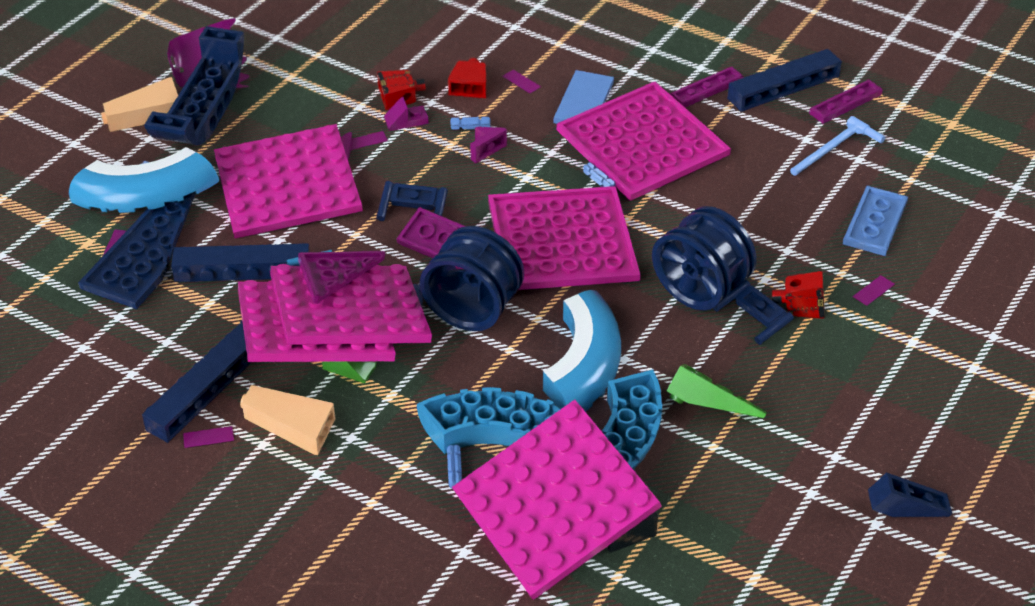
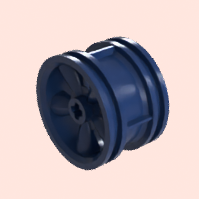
(706, 275)
(478, 292)

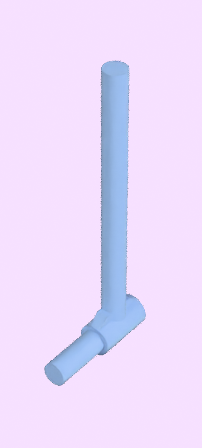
(854, 126)

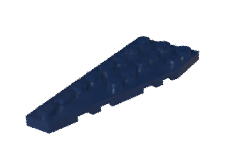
(139, 256)

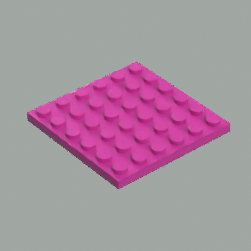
(643, 140)
(287, 181)
(567, 236)
(368, 310)
(267, 340)
(555, 498)

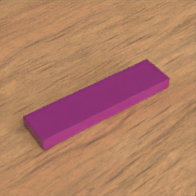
(706, 87)
(845, 101)

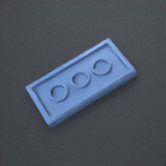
(583, 93)
(875, 220)

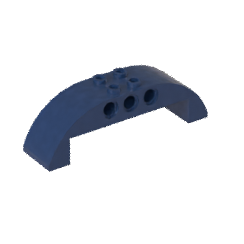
(205, 92)

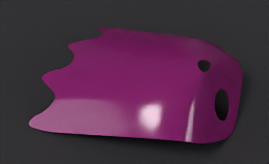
(187, 53)

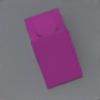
(402, 117)
(487, 141)

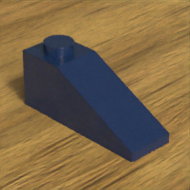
(905, 498)

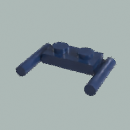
(413, 197)
(760, 308)

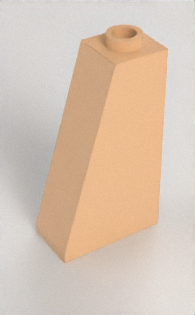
(136, 107)
(290, 416)

